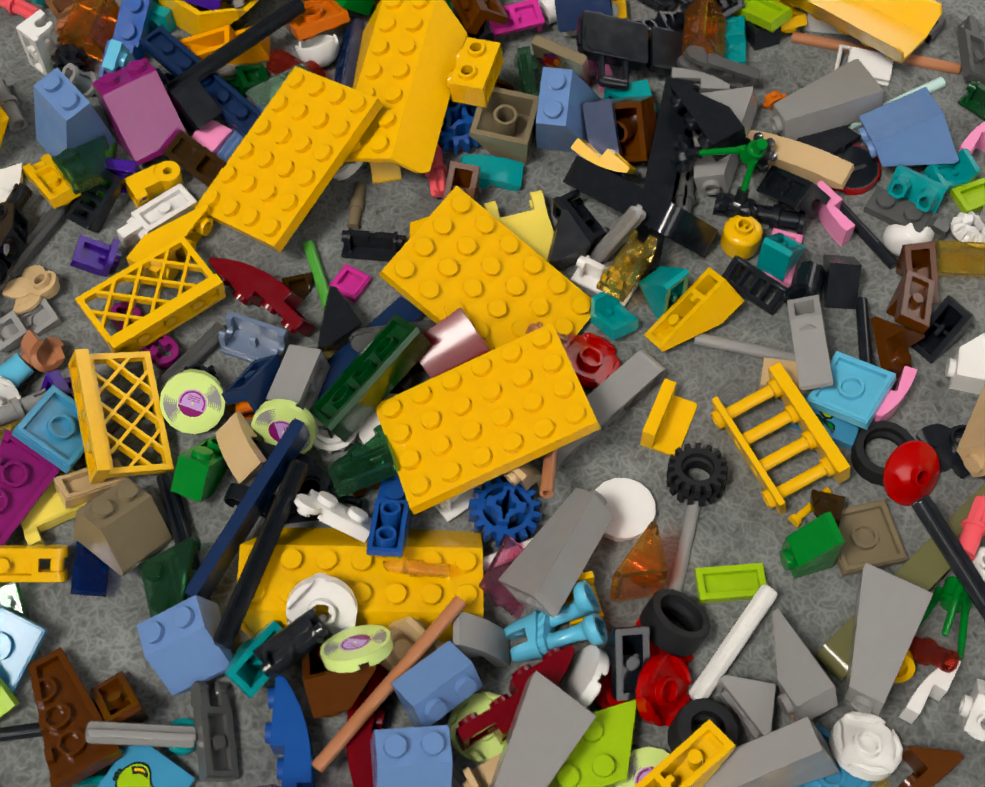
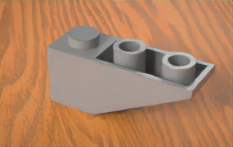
(810, 343)

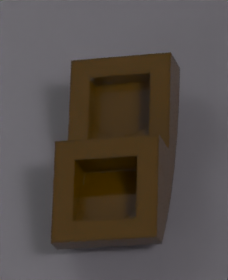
(194, 158)

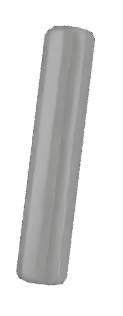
(618, 234)
(140, 734)

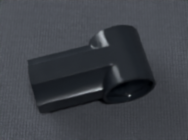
(806, 282)

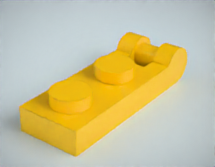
(49, 182)
(22, 563)

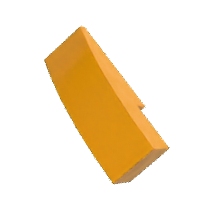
(211, 40)

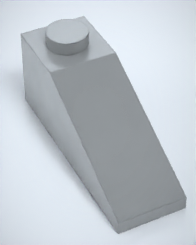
(801, 680)

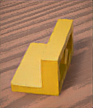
(668, 420)

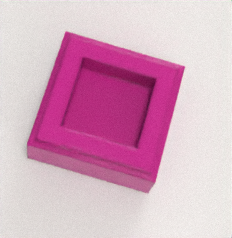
(351, 282)

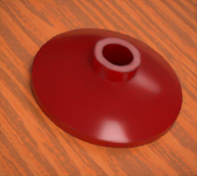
(911, 472)

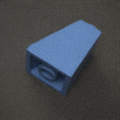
(560, 109)
(64, 115)
(908, 132)

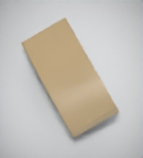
(238, 448)
(524, 475)

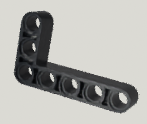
(660, 214)

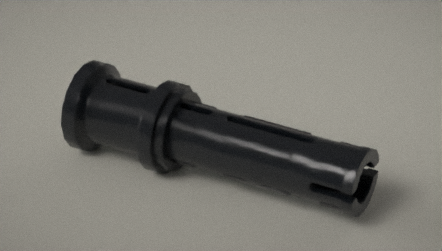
(774, 216)

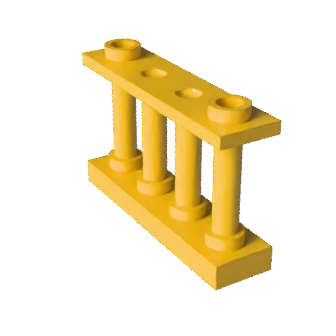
(795, 411)

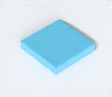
(856, 390)

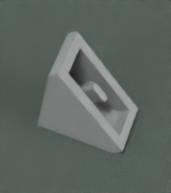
(750, 701)

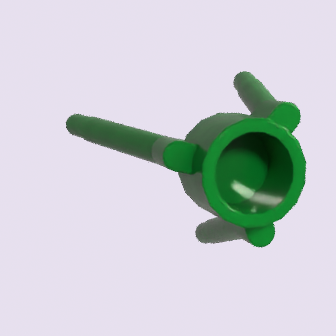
(954, 600)

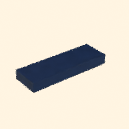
(602, 127)

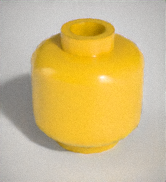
(741, 237)

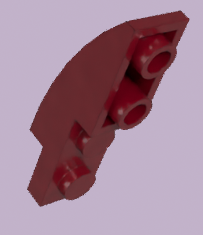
(263, 290)
(502, 709)
(359, 746)

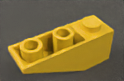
(191, 226)

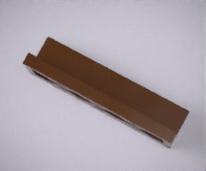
(475, 12)

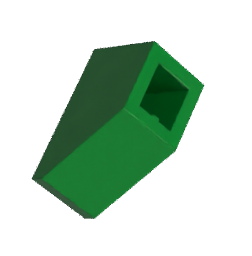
(199, 470)

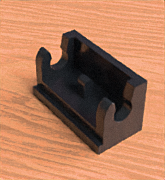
(791, 190)
(581, 215)

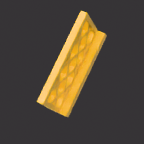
(170, 313)
(92, 411)

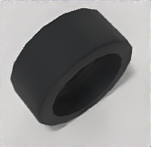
(880, 429)
(686, 612)

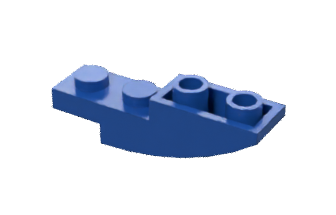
(131, 27)
(389, 520)
(289, 737)

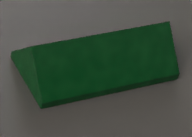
(370, 377)

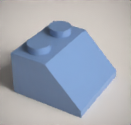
(182, 644)
(436, 685)
(412, 757)

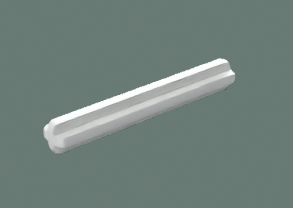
(733, 643)

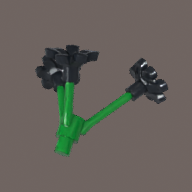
(754, 153)

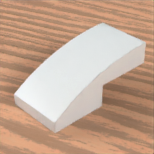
(935, 686)

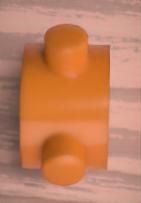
(772, 98)

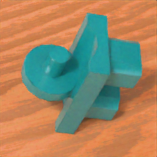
(917, 188)

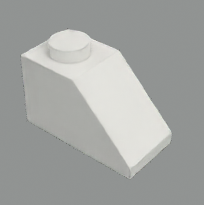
(968, 367)

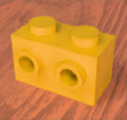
(475, 72)

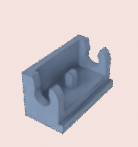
(252, 339)

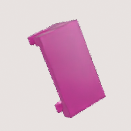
(520, 17)

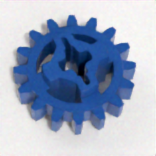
(457, 127)
(488, 516)

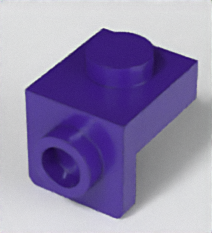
(96, 256)

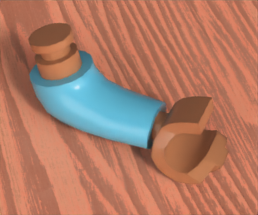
(40, 354)

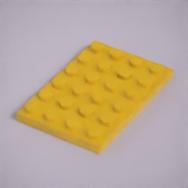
(289, 157)
(483, 267)
(485, 418)

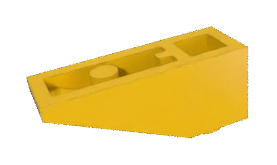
(699, 309)
(693, 760)

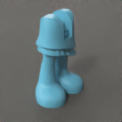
(541, 628)

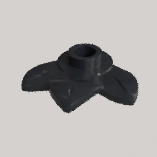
(943, 442)

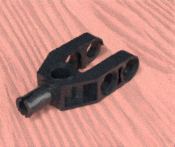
(13, 228)
(315, 479)

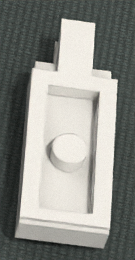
(157, 213)

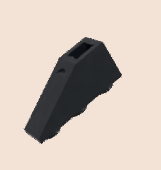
(710, 119)

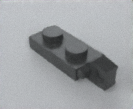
(971, 50)
(903, 212)

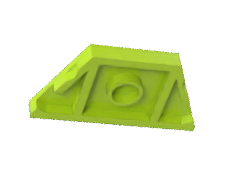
(602, 752)

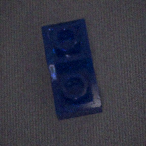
(89, 573)

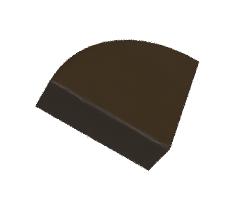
(300, 283)
(825, 502)

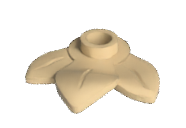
(31, 288)

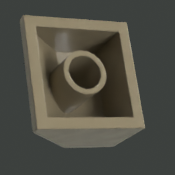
(506, 124)
(122, 527)

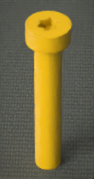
(796, 518)

